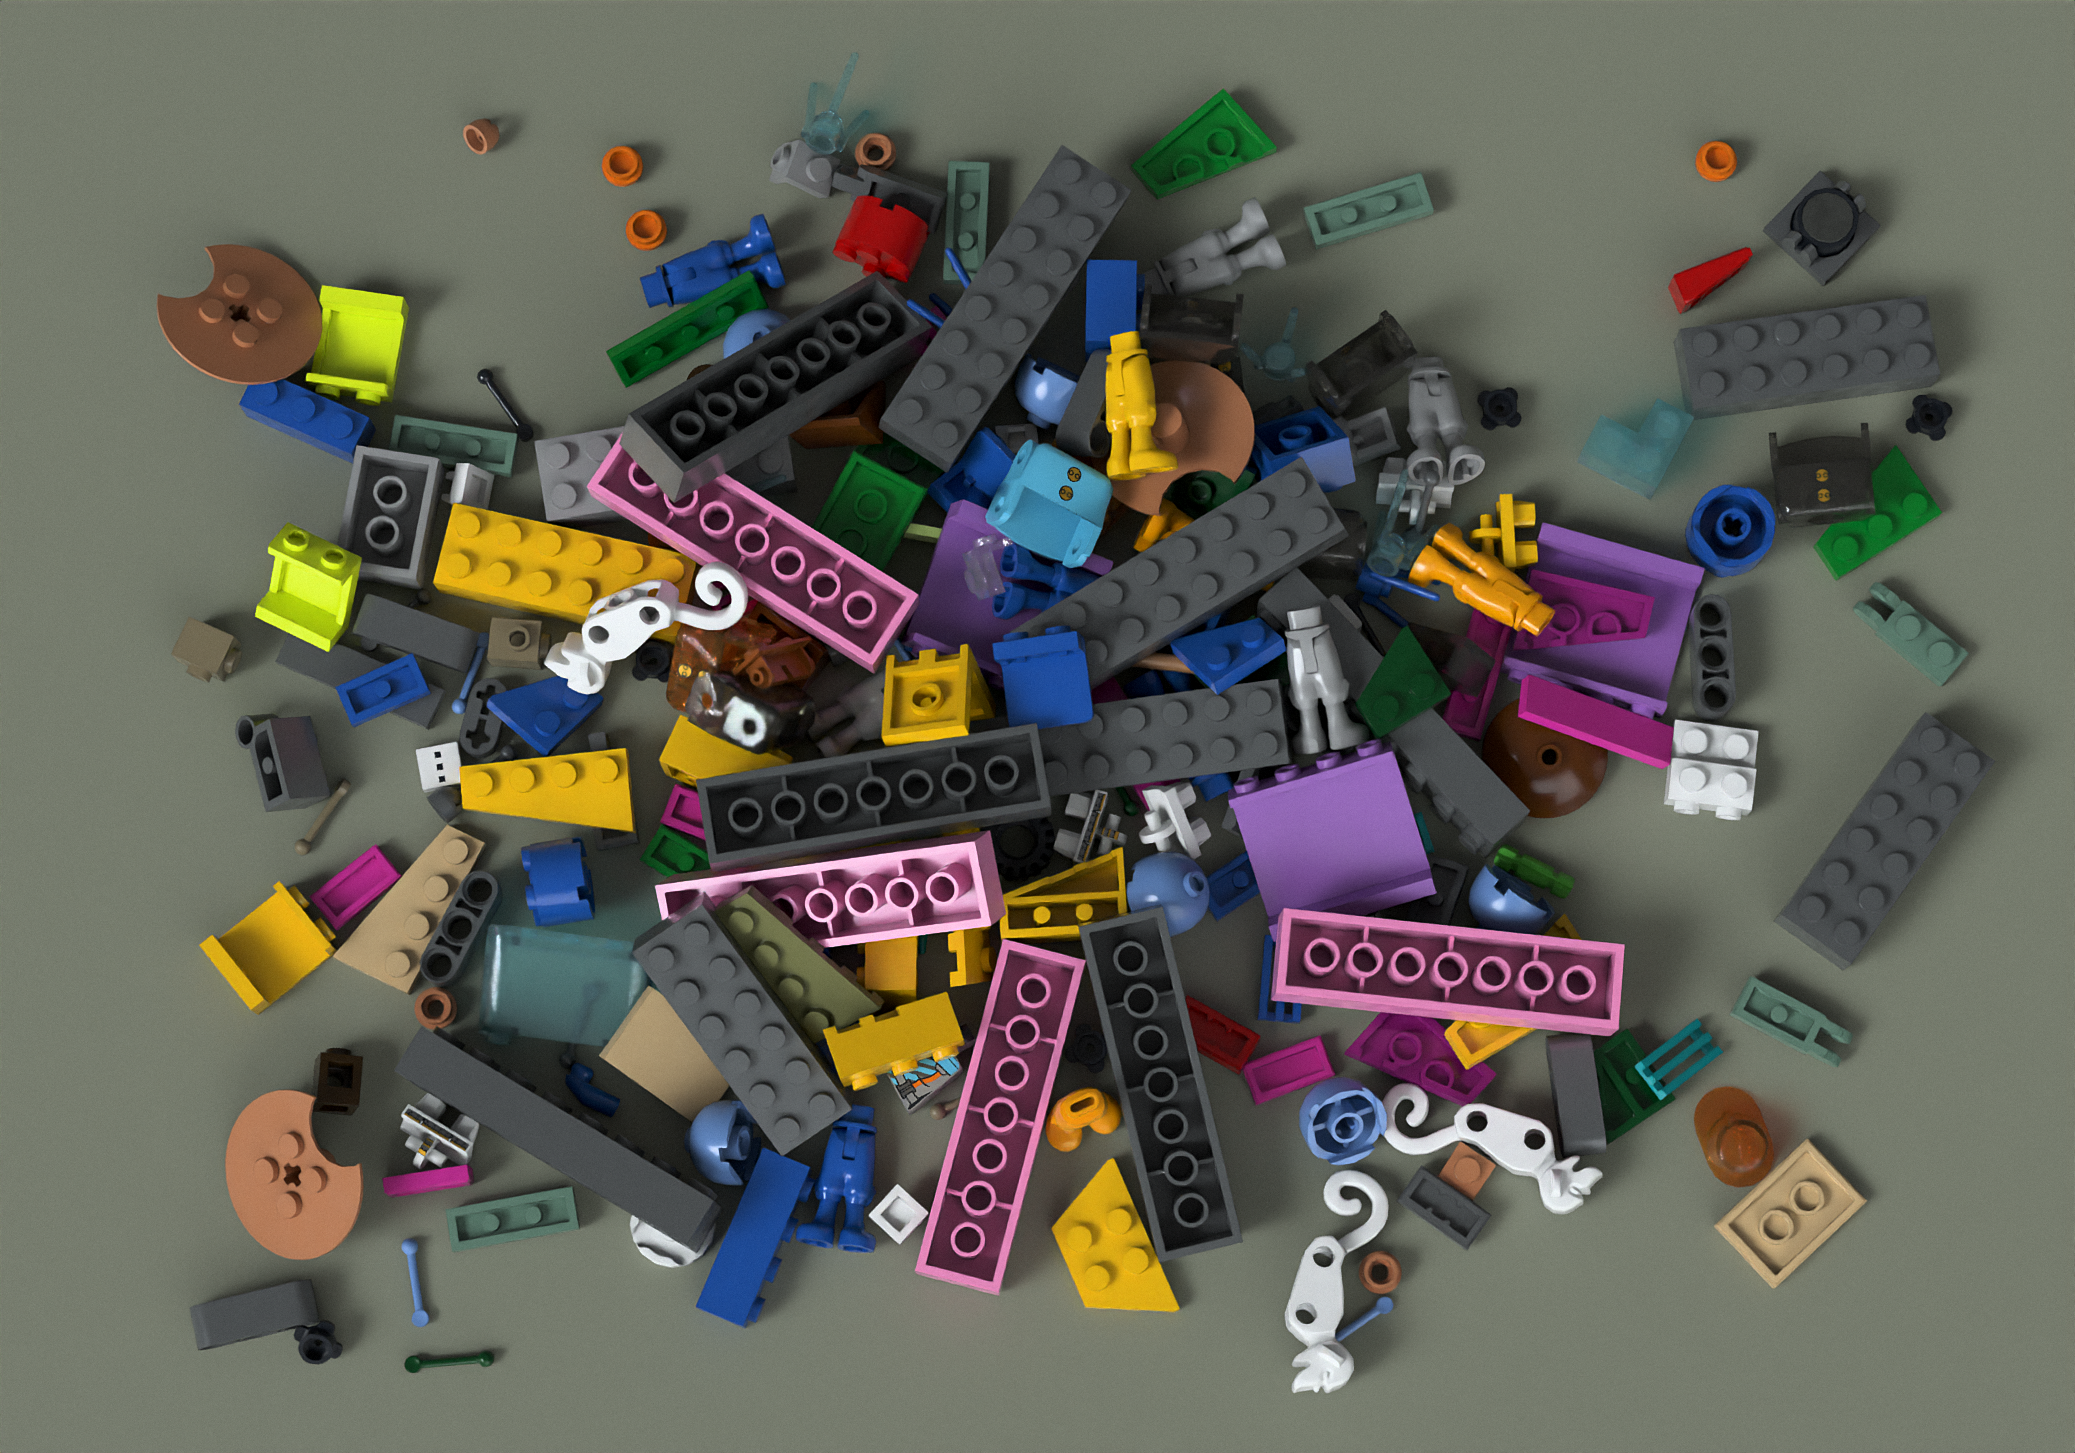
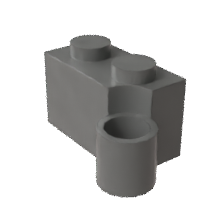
(284, 760)

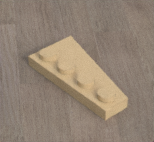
(403, 922)

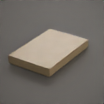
(664, 1057)
(1790, 1213)

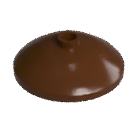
(1514, 754)

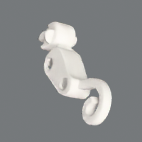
(634, 617)
(1501, 1140)
(1321, 1288)

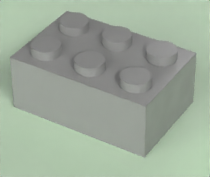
(391, 514)

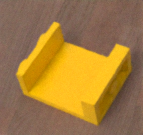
(271, 948)

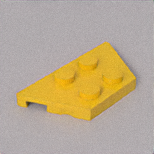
(1110, 1249)

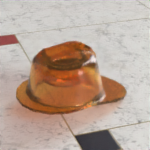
(1733, 1137)

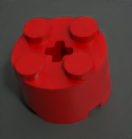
(882, 238)

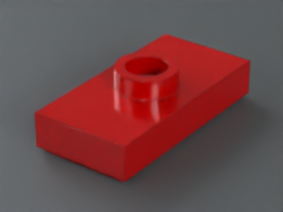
(1220, 1036)

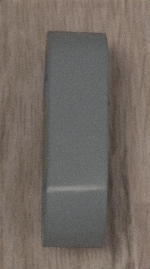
(474, 716)

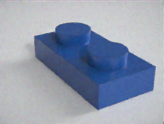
(383, 690)

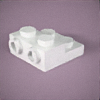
(1711, 769)

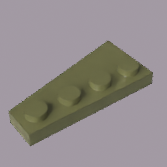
(795, 967)

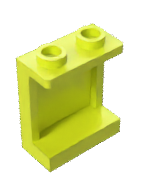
(358, 345)
(310, 587)

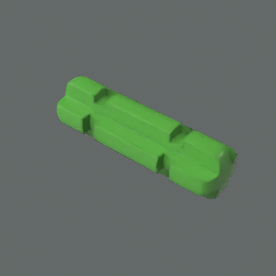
(1534, 871)

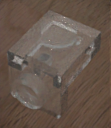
(982, 573)

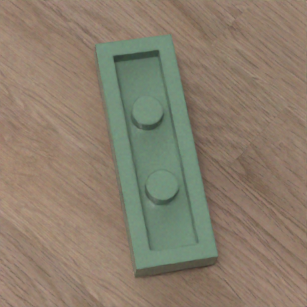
(1368, 210)
(966, 217)
(455, 443)
(512, 1219)

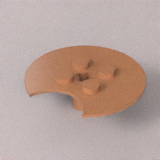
(249, 323)
(1198, 419)
(286, 1185)

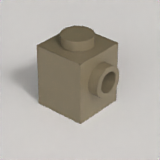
(518, 643)
(207, 651)

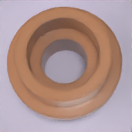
(876, 141)
(430, 996)
(1392, 1266)

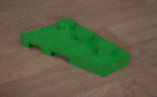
(1203, 147)
(1900, 508)

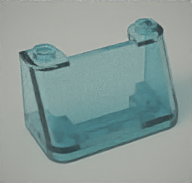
(557, 986)

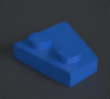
(1229, 652)
(544, 712)

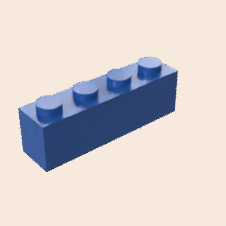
(755, 1237)

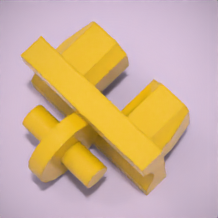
(1509, 515)

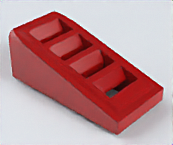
(1699, 281)

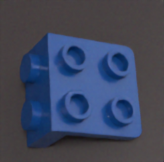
(976, 474)
(1045, 678)

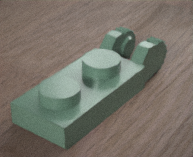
(1912, 635)
(1787, 1020)

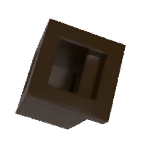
(345, 1067)

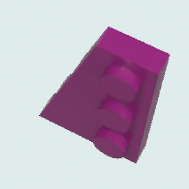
(1585, 613)
(1421, 1055)

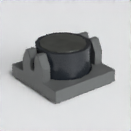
(1822, 226)

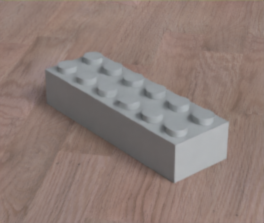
(572, 460)

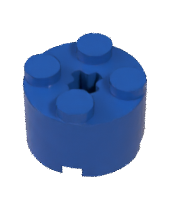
(1730, 507)
(559, 882)

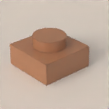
(1466, 1170)

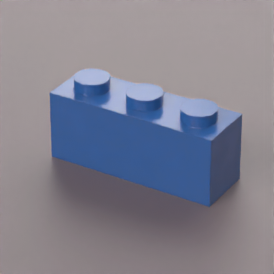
(308, 417)

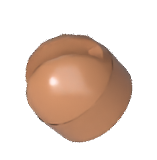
(481, 135)

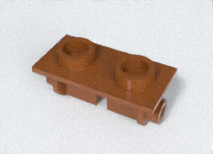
(777, 662)

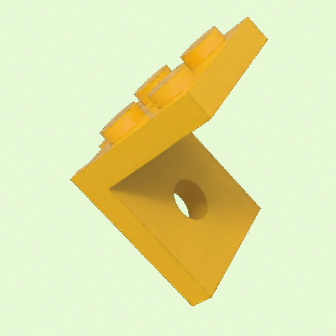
(933, 697)

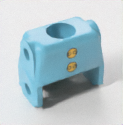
(1051, 504)

